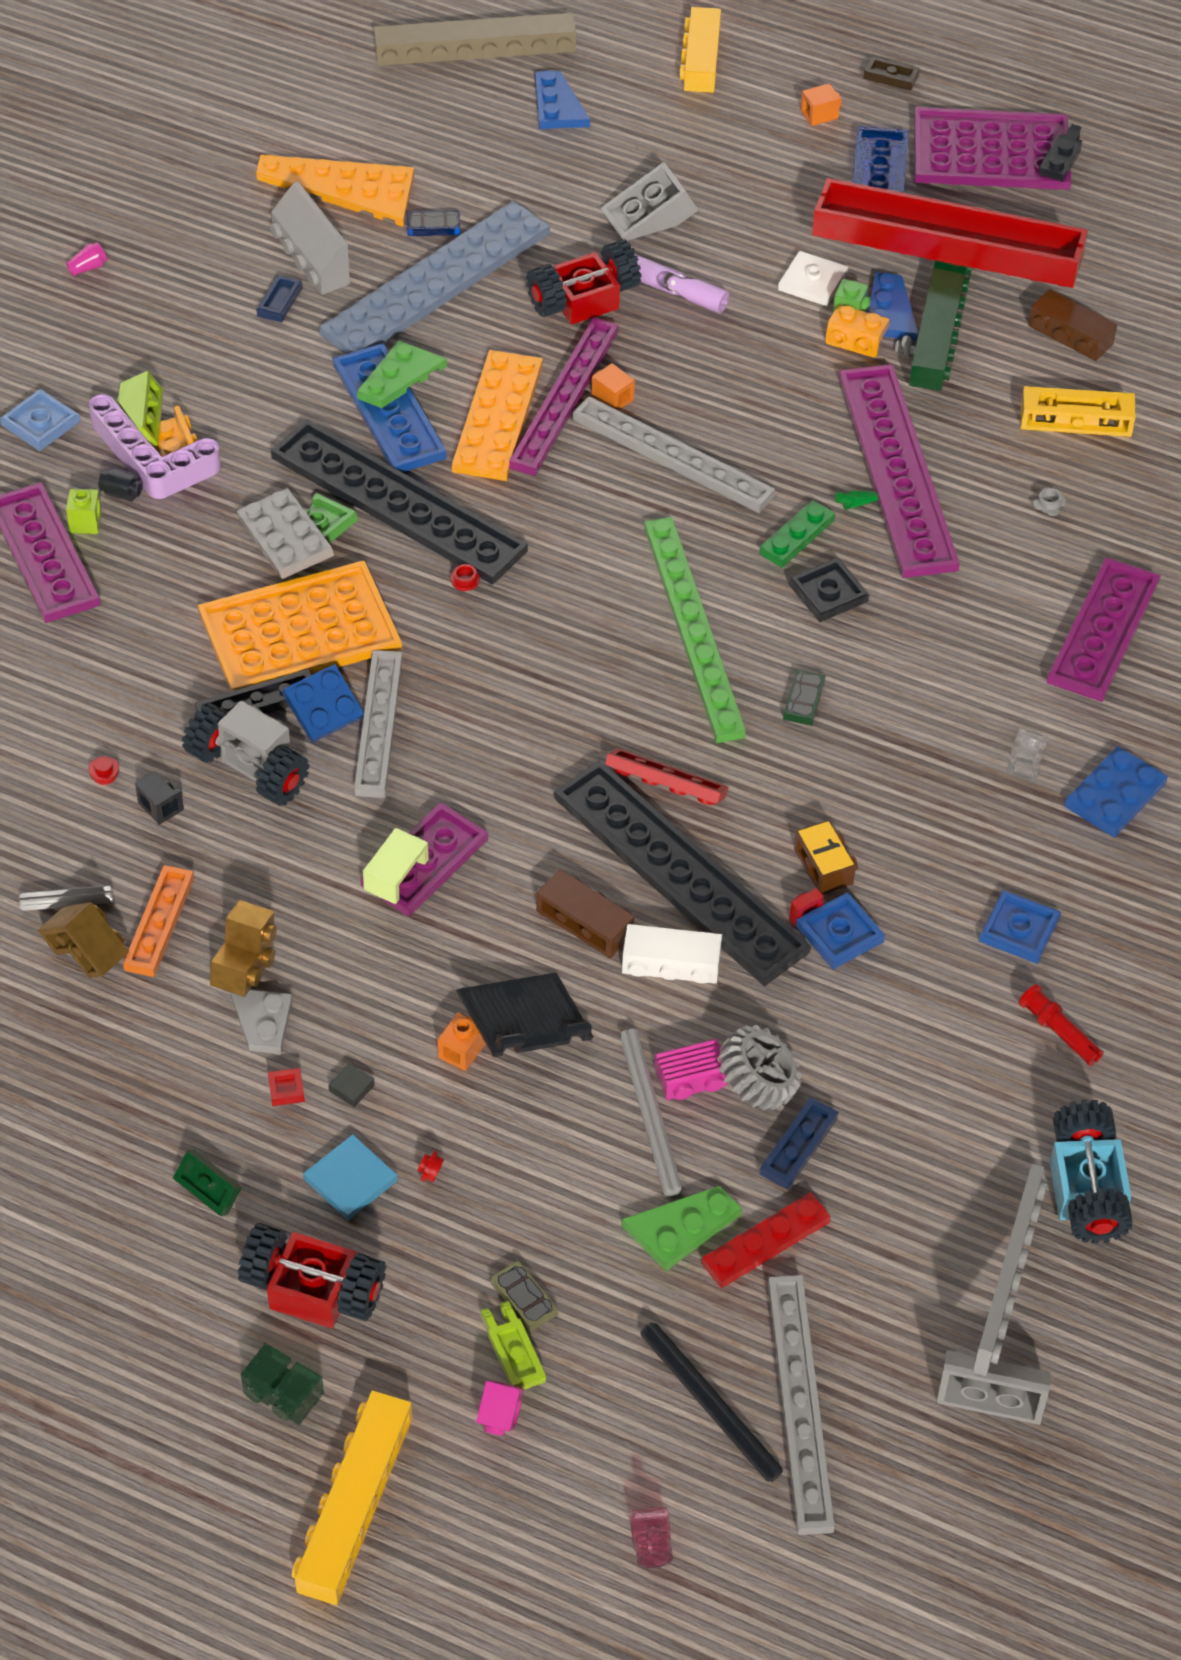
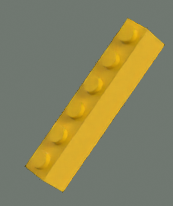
(353, 1497)

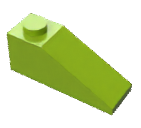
(142, 401)

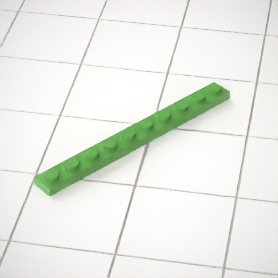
(694, 630)

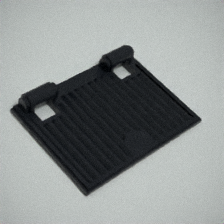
(524, 1014)

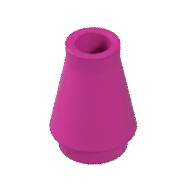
(89, 258)

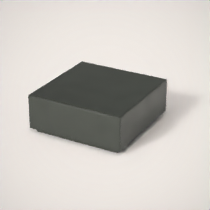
(351, 1085)

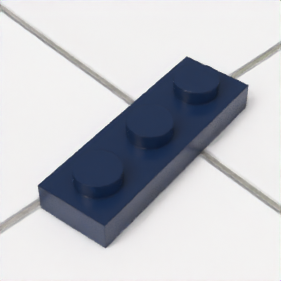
(799, 1143)

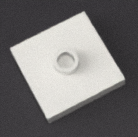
(813, 278)

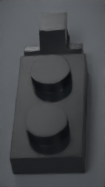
(1062, 155)

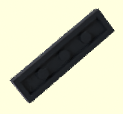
(265, 695)

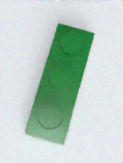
(797, 533)

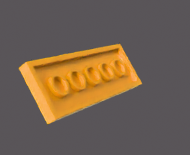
(497, 415)

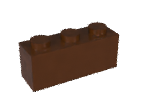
(1072, 325)
(584, 912)

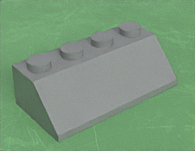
(311, 240)

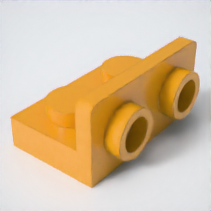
(175, 433)

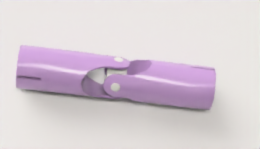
(692, 290)

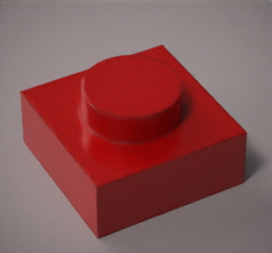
(805, 904)
(286, 1087)

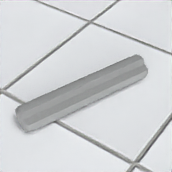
(65, 897)

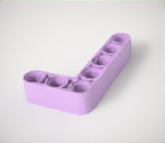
(159, 474)

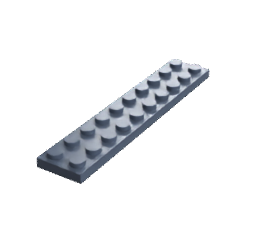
(435, 279)

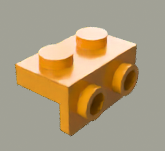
(856, 330)

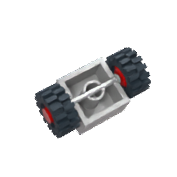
(250, 745)

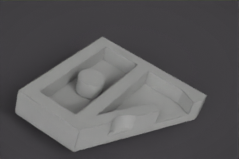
(263, 1019)

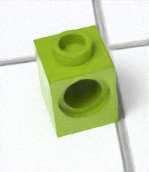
(84, 511)

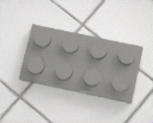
(285, 533)

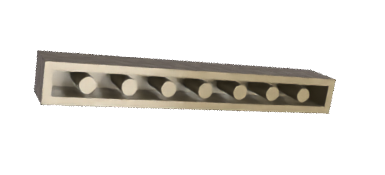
(475, 39)

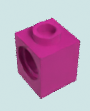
(500, 1407)

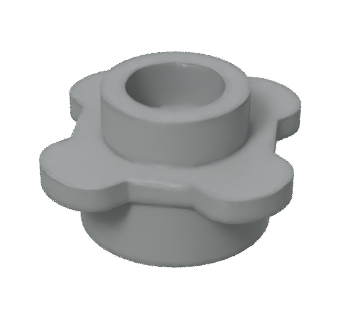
(1049, 501)

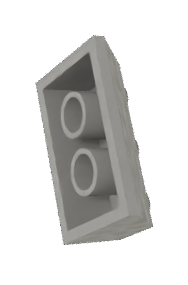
(1006, 1391)

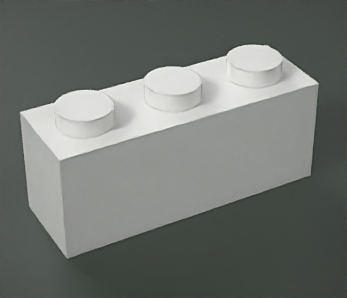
(671, 954)

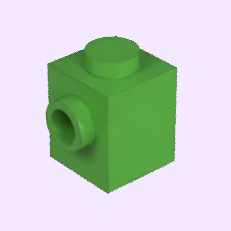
(852, 294)

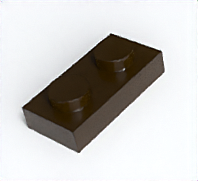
(891, 73)

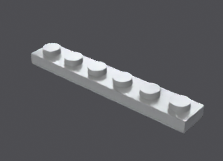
(378, 724)

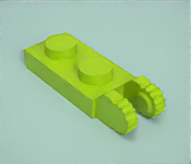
(513, 1348)

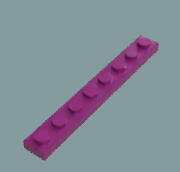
(563, 397)

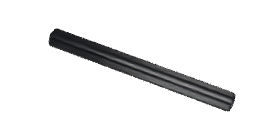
(711, 1402)

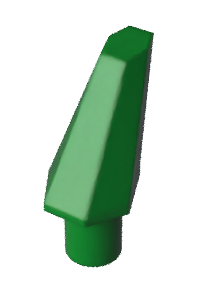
(855, 498)

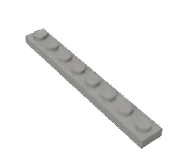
(674, 454)
(1009, 1277)
(800, 1406)

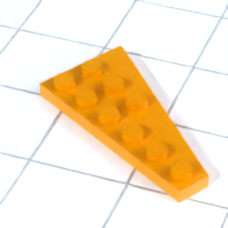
(347, 184)

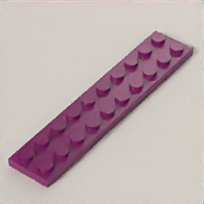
(898, 471)

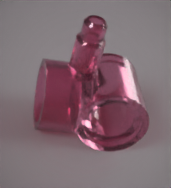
(651, 1536)

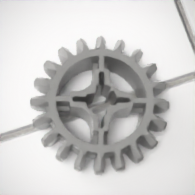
(759, 1067)

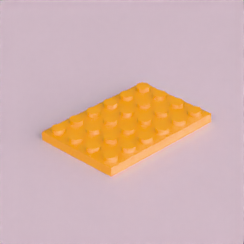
(299, 626)

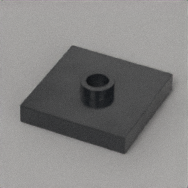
(828, 589)

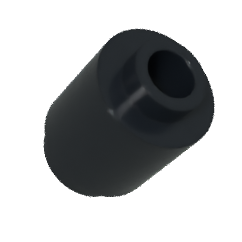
(120, 484)

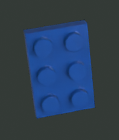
(1115, 791)

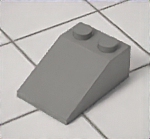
(650, 205)

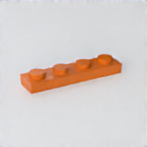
(158, 921)

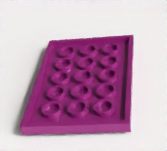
(985, 147)

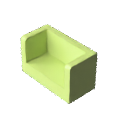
(393, 863)

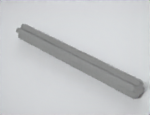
(651, 1113)

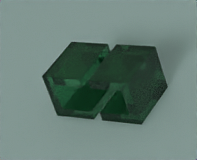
(289, 1391)

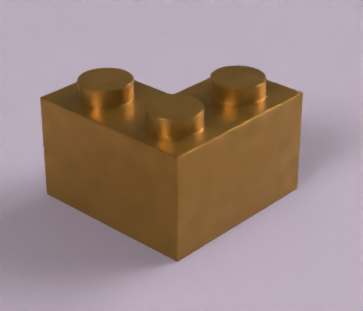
(86, 936)
(245, 950)

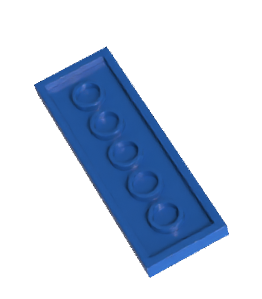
(400, 426)

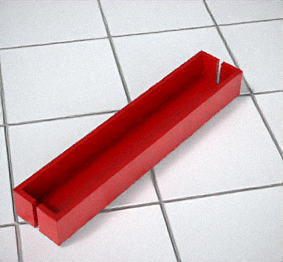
(950, 232)

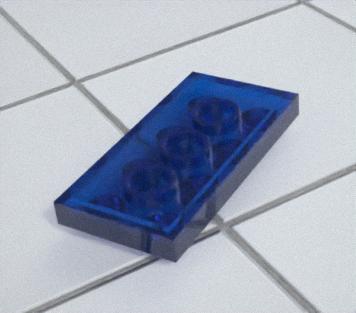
(880, 157)

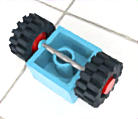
(1090, 1172)

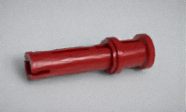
(1051, 1016)

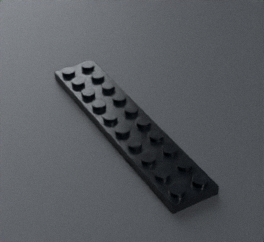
(399, 501)
(682, 872)

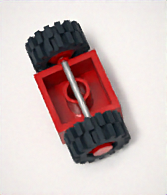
(585, 284)
(311, 1276)

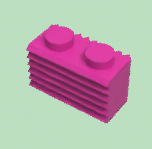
(689, 1070)

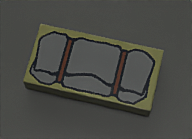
(524, 1295)

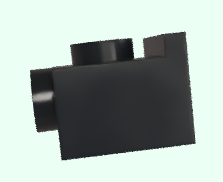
(159, 797)

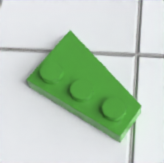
(397, 372)
(330, 517)
(683, 1225)

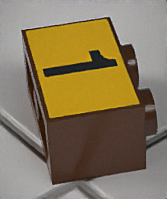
(825, 857)

